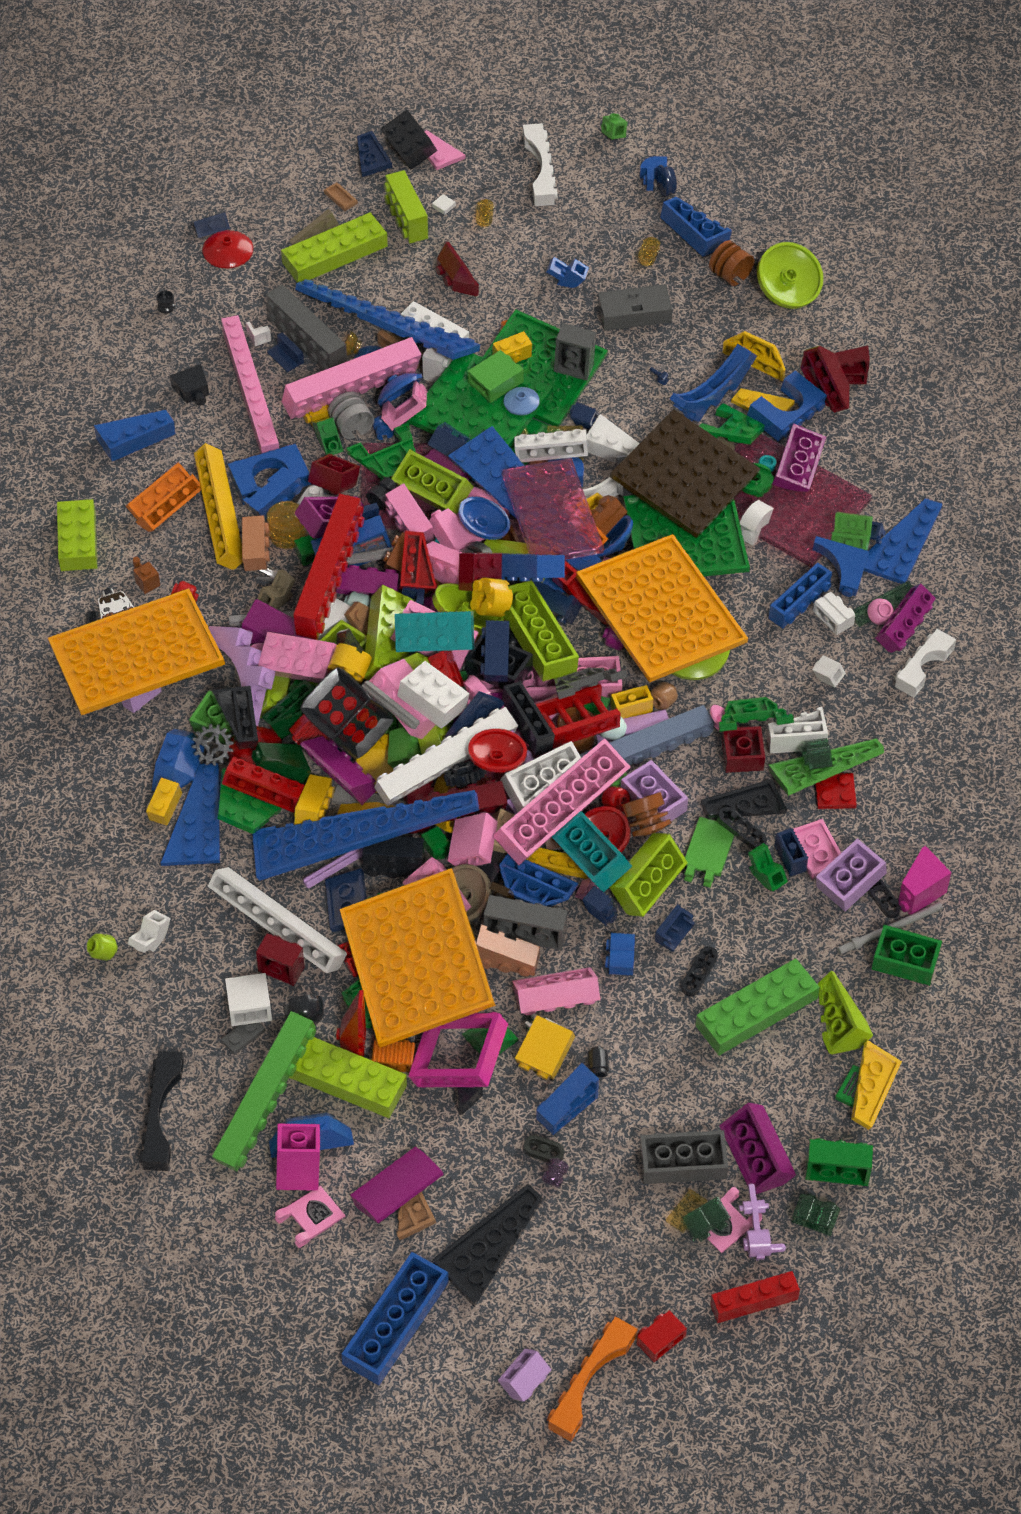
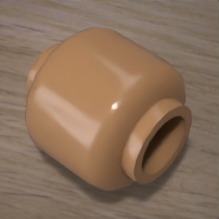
(664, 695)

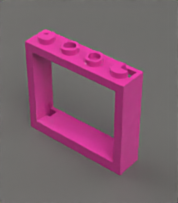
(476, 1077)

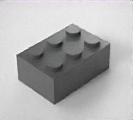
(575, 351)

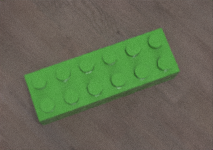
(757, 1006)

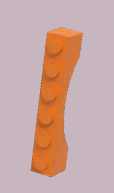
(614, 1343)

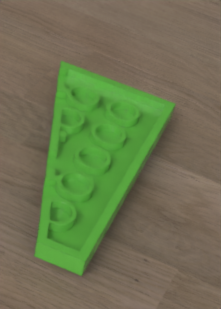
(795, 776)

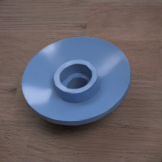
(521, 401)

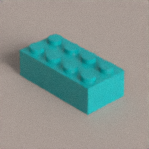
(434, 631)
(592, 851)

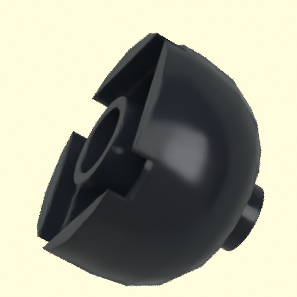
(306, 1007)

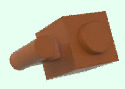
(145, 576)

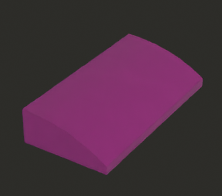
(799, 459)
(396, 1185)

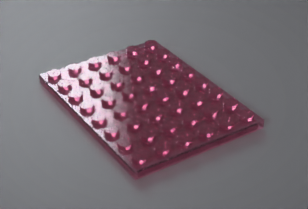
(800, 514)

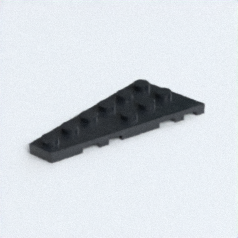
(482, 1249)

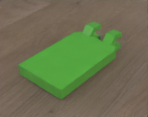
(708, 850)

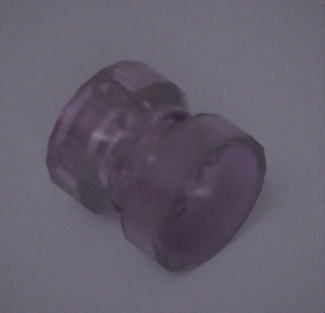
(555, 1172)

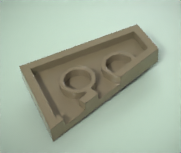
(321, 224)

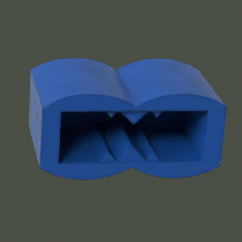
(621, 954)

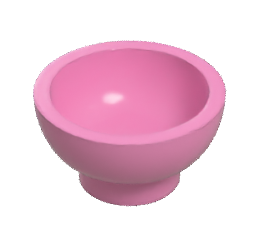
(880, 611)

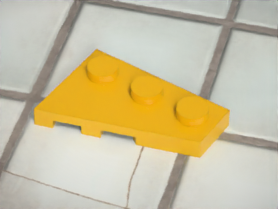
(745, 397)

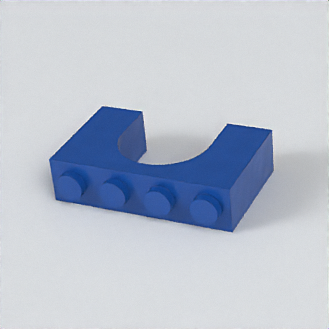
(779, 422)
(244, 470)

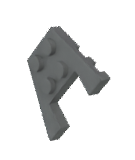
(572, 682)

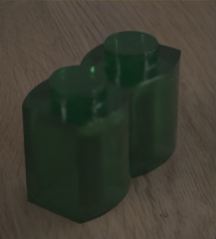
(817, 754)
(816, 1214)
(706, 1219)

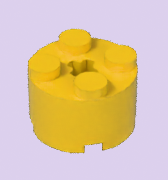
(491, 597)
(351, 661)

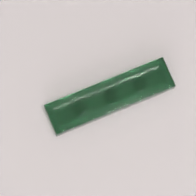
(893, 596)

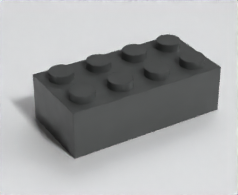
(526, 921)
(683, 1157)

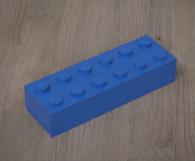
(395, 1318)

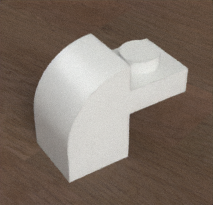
(754, 519)
(152, 932)

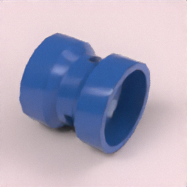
(382, 428)

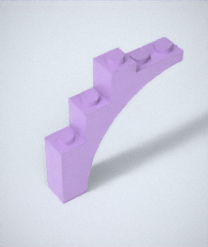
(236, 645)

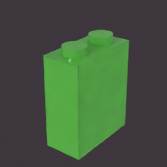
(495, 376)

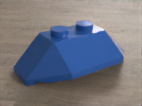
(177, 759)
(535, 883)
(332, 1131)

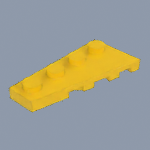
(873, 1083)

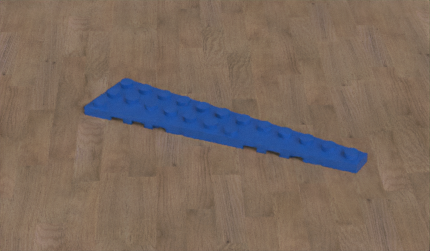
(484, 460)
(311, 842)

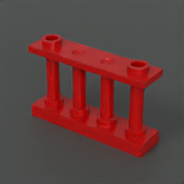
(584, 728)

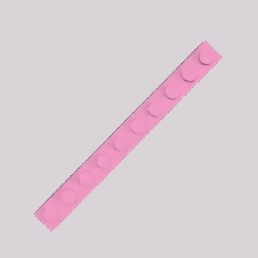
(249, 384)

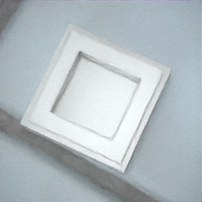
(443, 204)

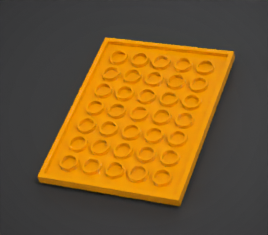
(661, 608)
(135, 651)
(416, 958)

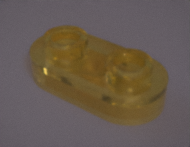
(484, 213)
(648, 252)

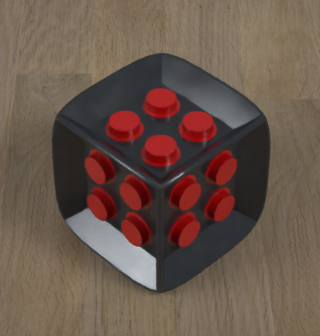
(346, 713)

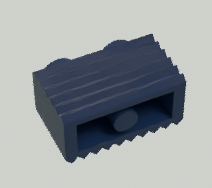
(583, 415)
(791, 852)
(600, 906)

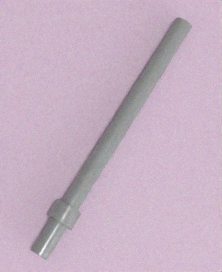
(857, 943)

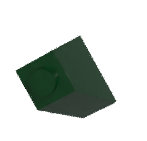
(282, 759)

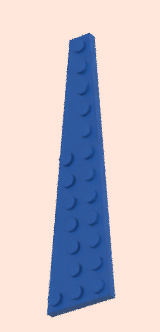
(446, 343)

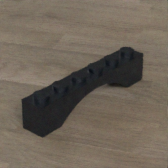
(168, 1073)

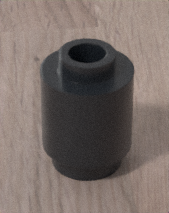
(598, 1061)

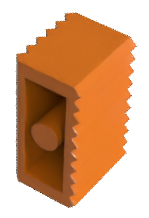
(395, 1055)

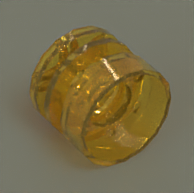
(284, 525)

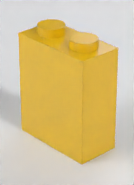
(544, 1048)

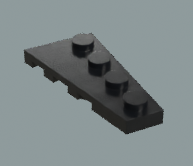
(747, 801)

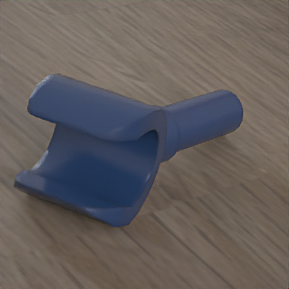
(662, 377)

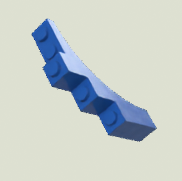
(728, 376)

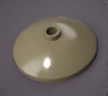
(475, 882)

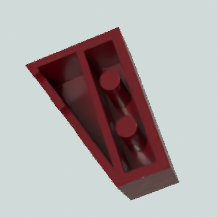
(855, 364)

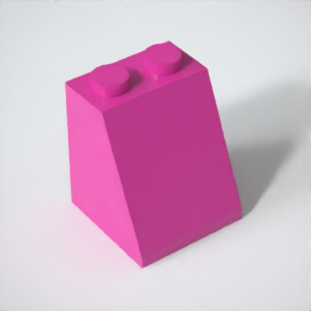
(924, 882)
(298, 1157)

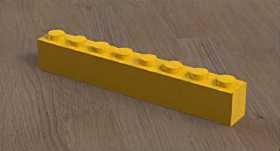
(219, 506)

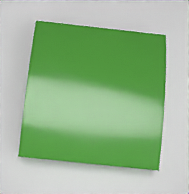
(852, 530)

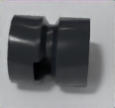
(377, 493)

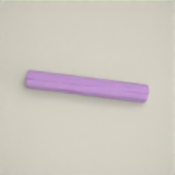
(332, 867)

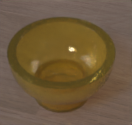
(352, 344)

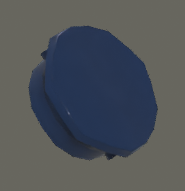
(666, 180)

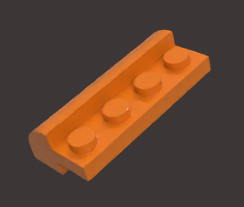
(164, 497)

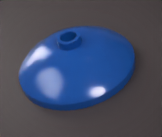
(398, 386)
(484, 518)
(617, 536)

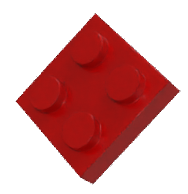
(836, 792)

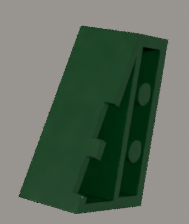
(288, 710)

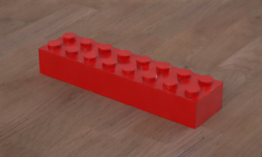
(328, 567)

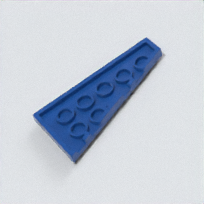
(903, 544)
(197, 828)

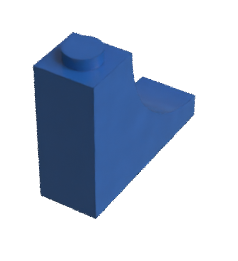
(847, 560)

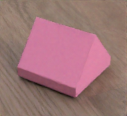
(585, 886)

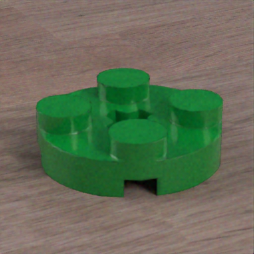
(764, 482)

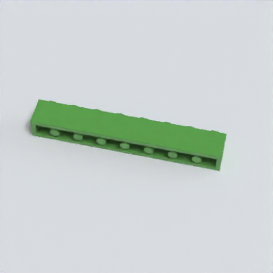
(264, 1091)

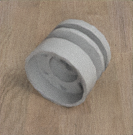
(351, 414)

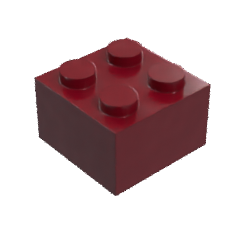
(334, 474)
(477, 566)
(743, 749)
(280, 959)

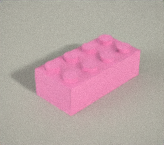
(296, 657)

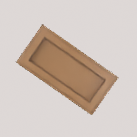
(340, 196)

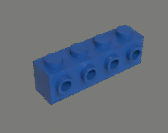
(800, 595)

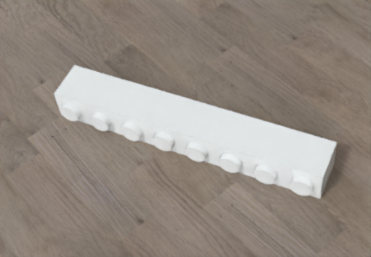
(438, 759)
(276, 919)

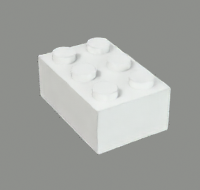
(433, 694)

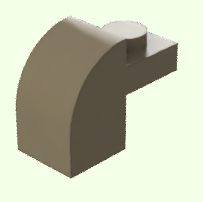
(279, 591)

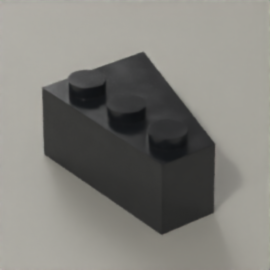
(238, 713)

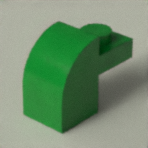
(766, 871)

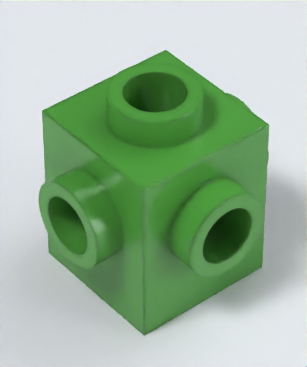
(614, 126)

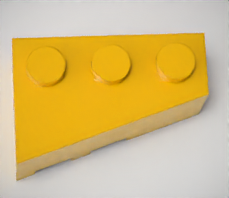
(314, 799)

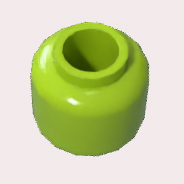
(102, 946)

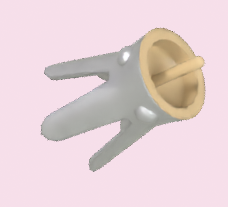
(271, 572)

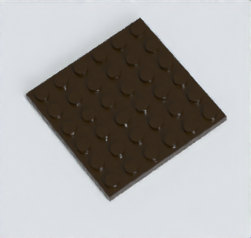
(685, 473)

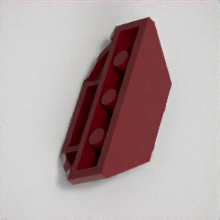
(455, 272)
(826, 373)

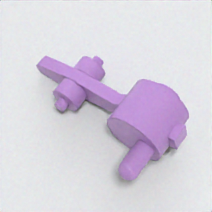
(757, 1240)

